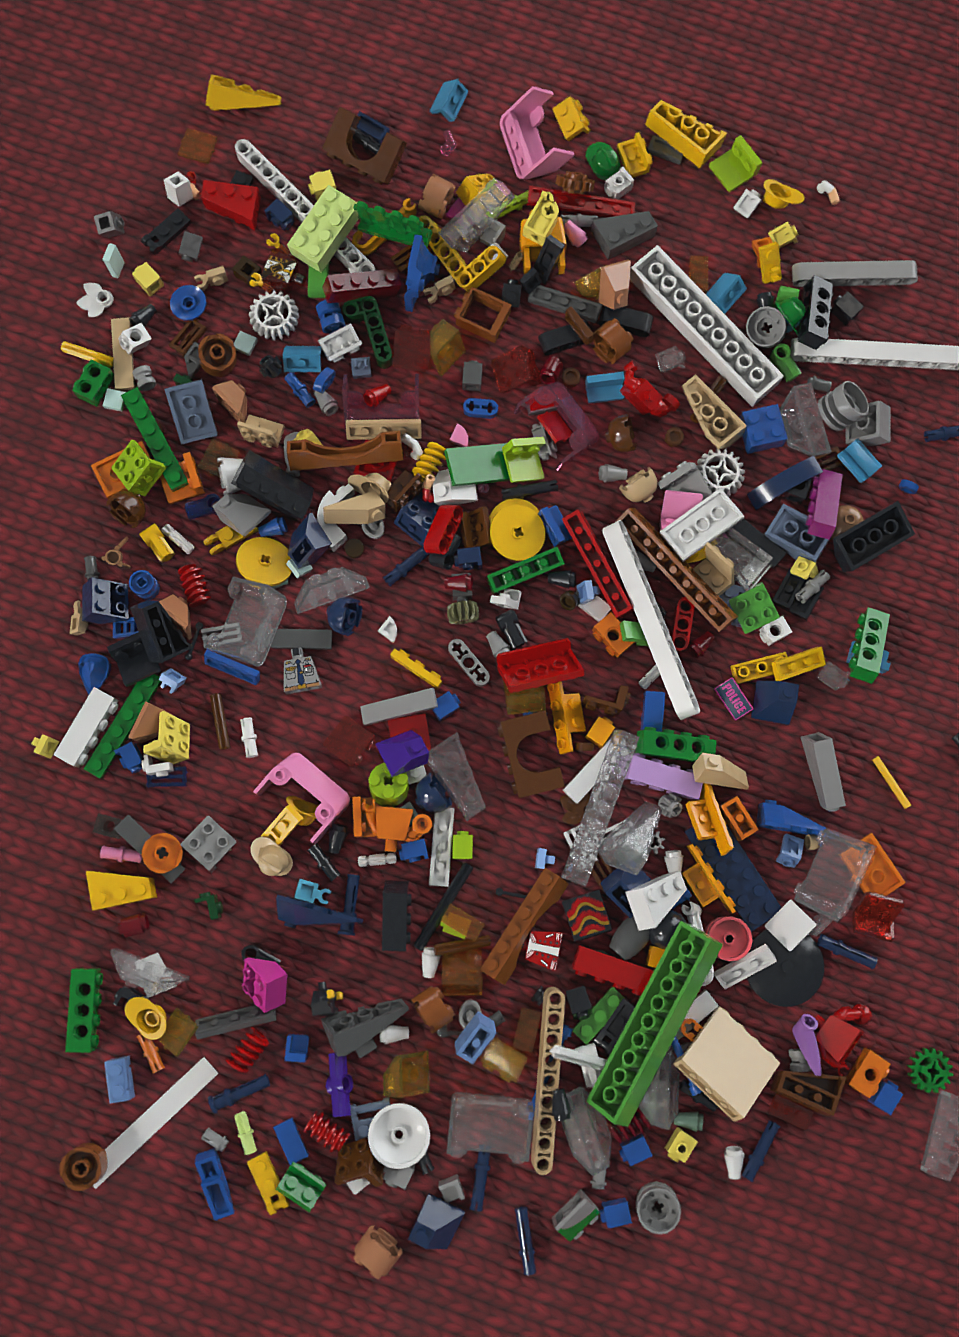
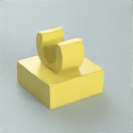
(45, 746)

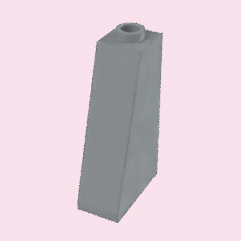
(824, 770)

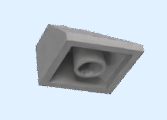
(240, 512)

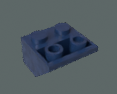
(308, 542)
(104, 601)
(620, 882)

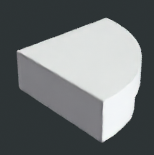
(389, 629)

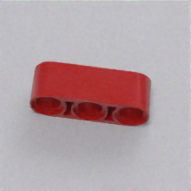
(443, 529)
(682, 616)

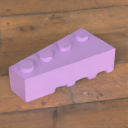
(663, 777)

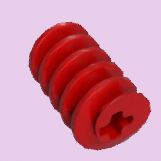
(193, 585)
(248, 1051)
(327, 1132)

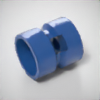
(330, 316)
(144, 585)

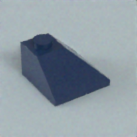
(774, 701)
(435, 1223)

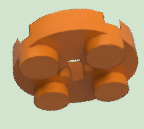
(156, 843)

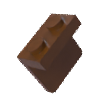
(609, 708)

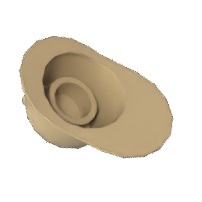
(370, 483)
(271, 857)

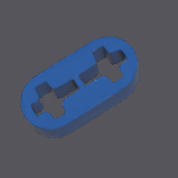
(324, 380)
(478, 412)

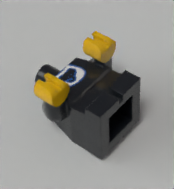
(324, 1001)

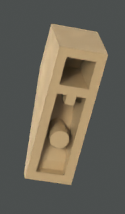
(356, 510)
(719, 771)

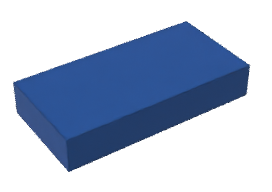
(291, 1140)

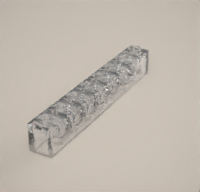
(600, 807)

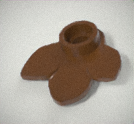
(574, 811)

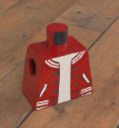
(543, 948)

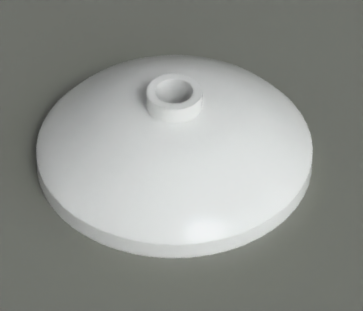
(402, 1151)

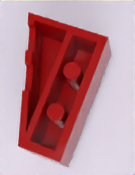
(233, 201)

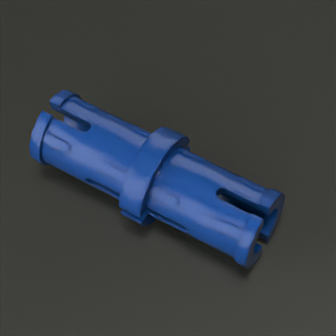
(299, 389)

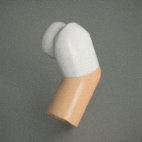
(830, 190)

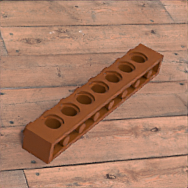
(678, 572)

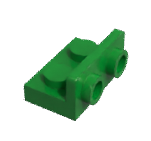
(301, 1186)

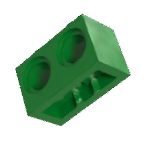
(97, 384)

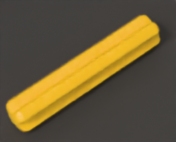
(87, 354)

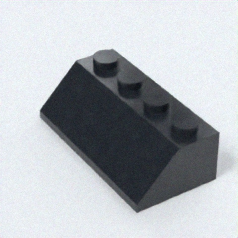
(273, 486)
(872, 537)

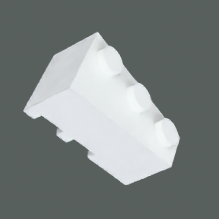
(655, 899)

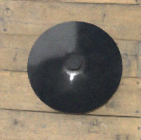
(793, 976)

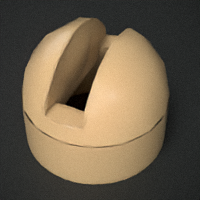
(810, 842)

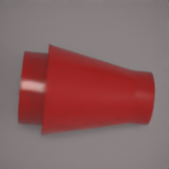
(376, 395)

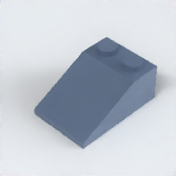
(790, 534)

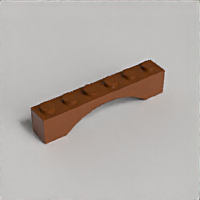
(308, 455)
(542, 896)

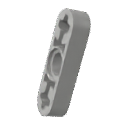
(481, 670)

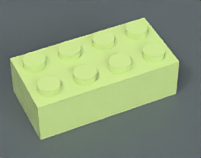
(324, 229)

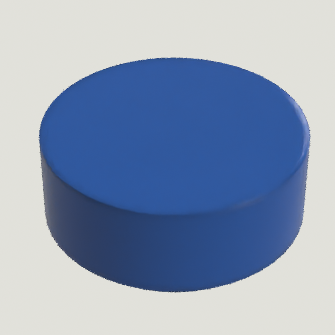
(908, 486)

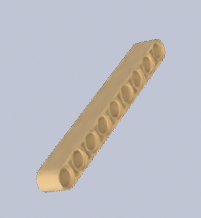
(543, 1090)

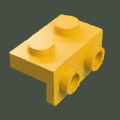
(571, 118)
(635, 156)

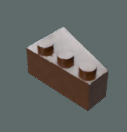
(811, 1091)

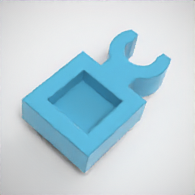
(308, 891)

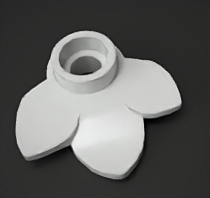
(93, 299)

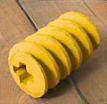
(429, 460)

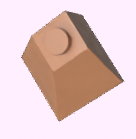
(615, 284)
(232, 398)
(179, 612)
(147, 724)

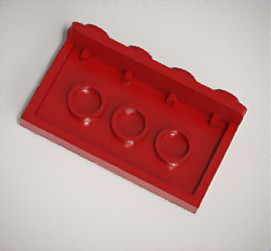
(538, 665)

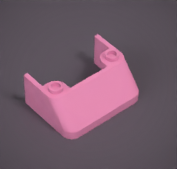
(523, 139)
(332, 797)

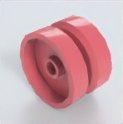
(739, 941)

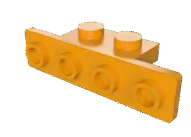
(566, 715)
(708, 820)
(702, 882)

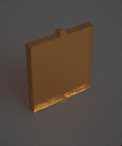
(197, 146)

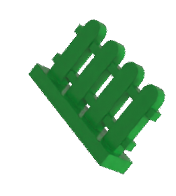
(390, 225)

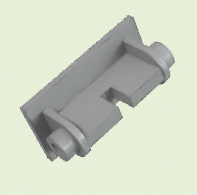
(550, 447)

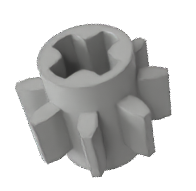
(670, 805)
(658, 840)

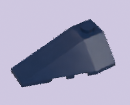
(303, 913)

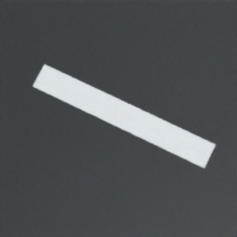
(157, 1116)

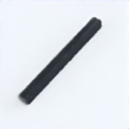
(442, 907)

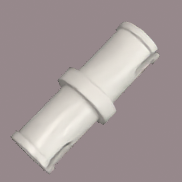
(249, 737)

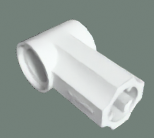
(590, 1074)

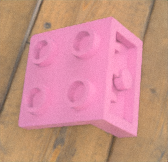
(676, 504)

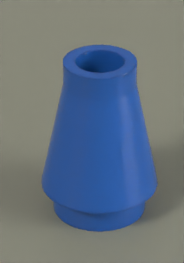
(274, 527)

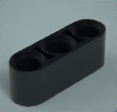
(632, 321)
(560, 339)

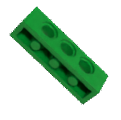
(525, 570)
(869, 645)
(647, 744)
(77, 998)

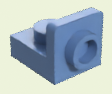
(790, 851)

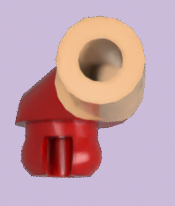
(192, 177)
(426, 487)

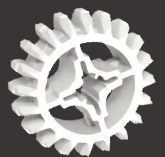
(273, 308)
(727, 474)

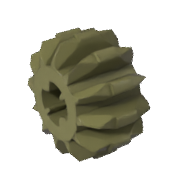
(463, 612)

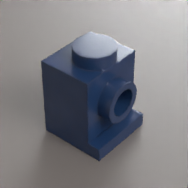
(280, 215)
(468, 558)

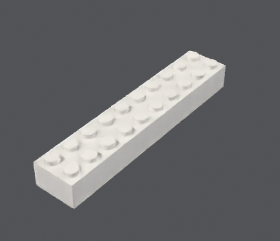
(705, 326)

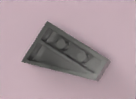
(623, 232)

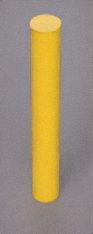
(891, 782)

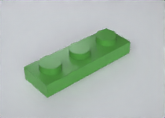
(601, 1011)

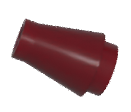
(460, 583)
(700, 645)

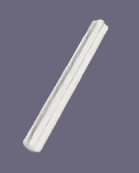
(578, 1057)

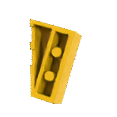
(114, 890)

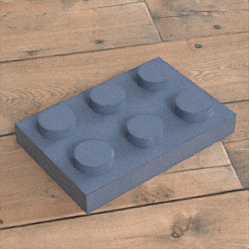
(191, 411)

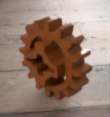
(575, 182)

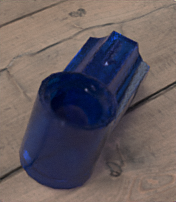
(201, 507)

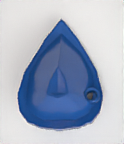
(94, 670)

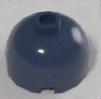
(344, 614)
(432, 795)

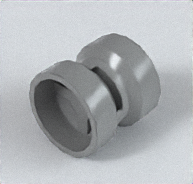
(144, 378)
(798, 1060)

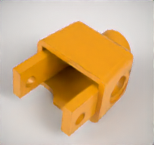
(532, 249)

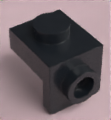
(511, 292)

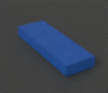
(232, 667)

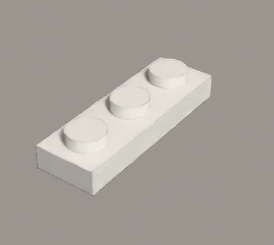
(745, 967)

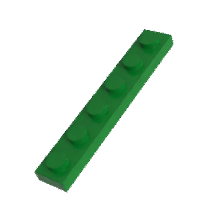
(154, 438)
(122, 726)

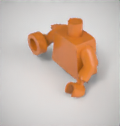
(394, 824)

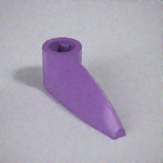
(807, 1042)

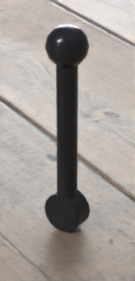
(199, 626)
(499, 892)

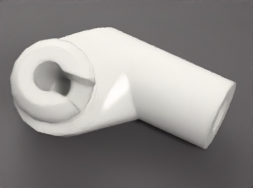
(414, 445)

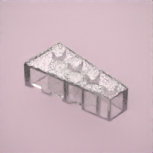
(477, 216)
(747, 557)
(454, 773)
(942, 1146)

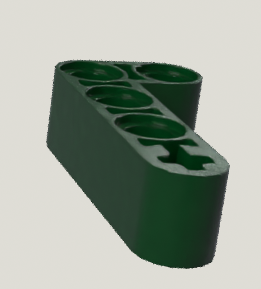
(374, 332)

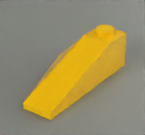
(226, 95)

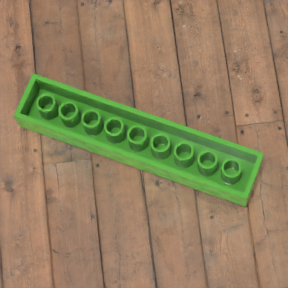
(654, 1023)

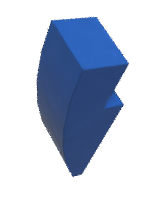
(653, 711)
(214, 1183)

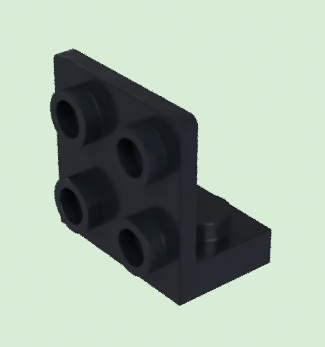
(132, 659)

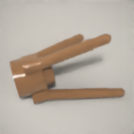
(115, 556)

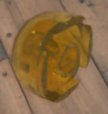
(589, 284)

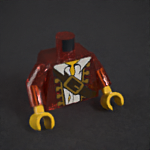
(280, 270)

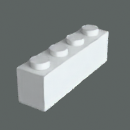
(86, 728)

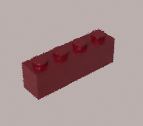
(361, 284)

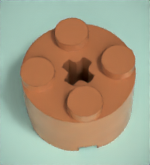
(436, 196)
(377, 1252)

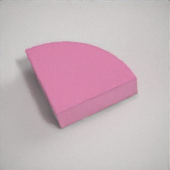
(459, 436)

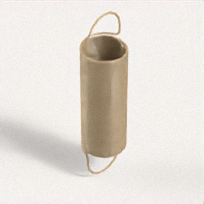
(516, 260)

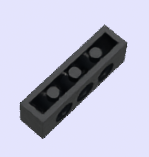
(817, 303)

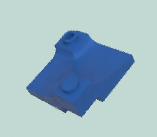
(421, 270)

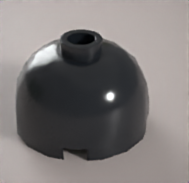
(664, 931)

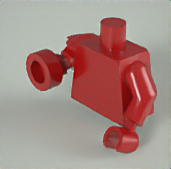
(645, 396)
(838, 1036)

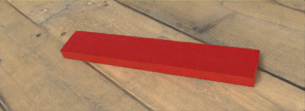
(583, 203)

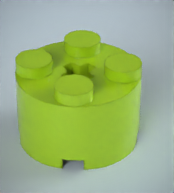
(388, 794)

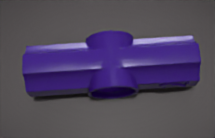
(339, 1085)

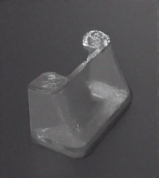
(250, 622)
(835, 874)
(490, 1125)

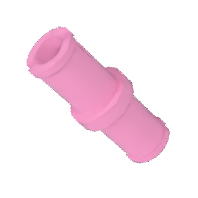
(120, 854)

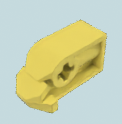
(542, 219)

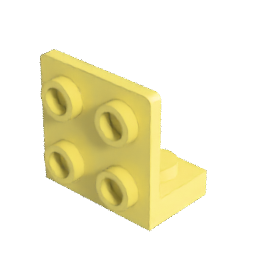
(172, 740)

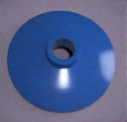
(183, 297)

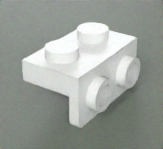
(340, 342)

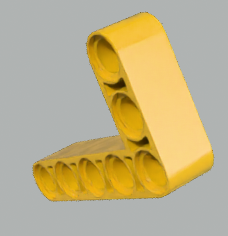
(453, 259)

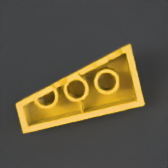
(685, 133)

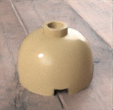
(640, 486)

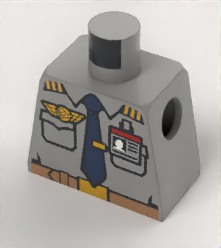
(300, 673)

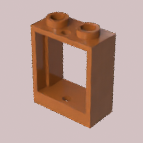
(490, 301)

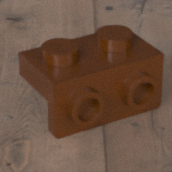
(476, 528)

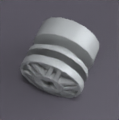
(757, 322)
(843, 406)
(653, 1219)

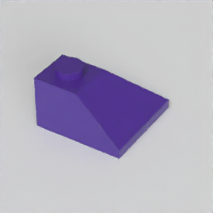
(403, 752)

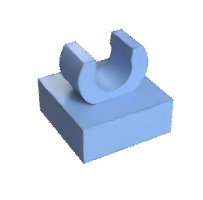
(172, 679)
(542, 858)

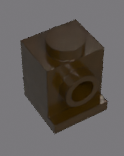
(244, 268)

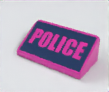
(733, 698)

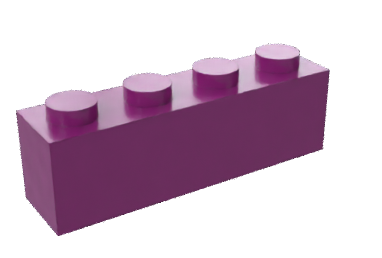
(824, 504)

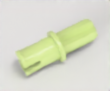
(245, 1133)

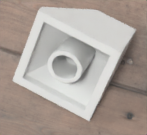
(452, 495)

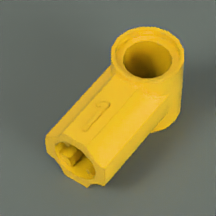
(155, 539)

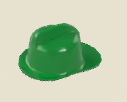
(603, 160)
(792, 310)

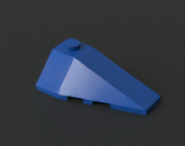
(783, 819)

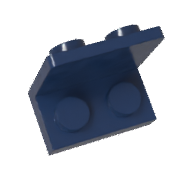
(417, 518)

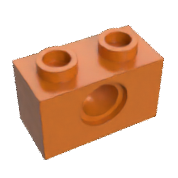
(605, 626)
(737, 818)
(856, 1076)

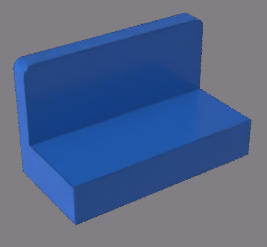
(554, 525)

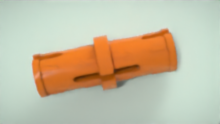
(151, 1053)

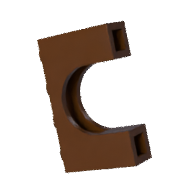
(340, 145)
(527, 781)

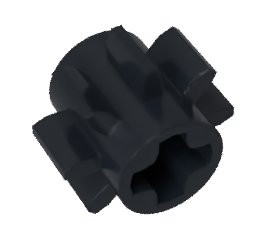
(270, 366)

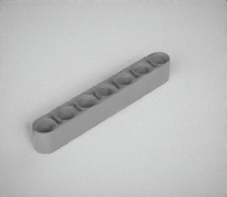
(857, 272)

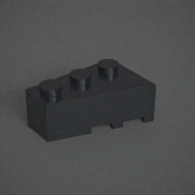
(158, 632)
(396, 916)

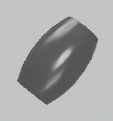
(628, 939)

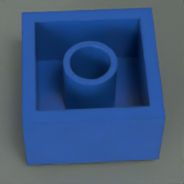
(763, 429)

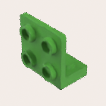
(754, 608)

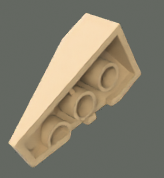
(714, 416)

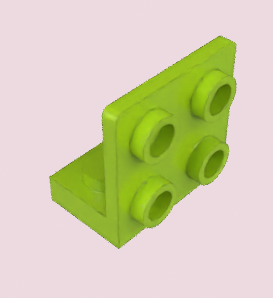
(736, 165)
(523, 459)
(137, 470)

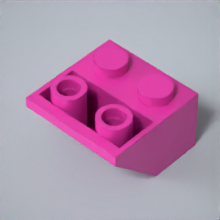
(264, 983)

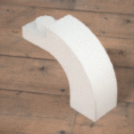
(333, 532)

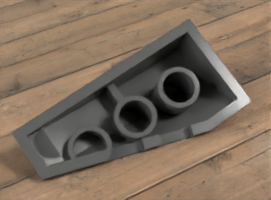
(352, 1030)

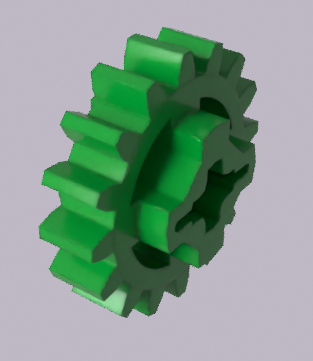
(930, 1061)

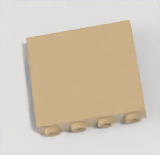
(727, 1064)

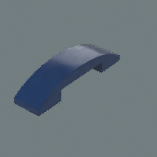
(784, 482)

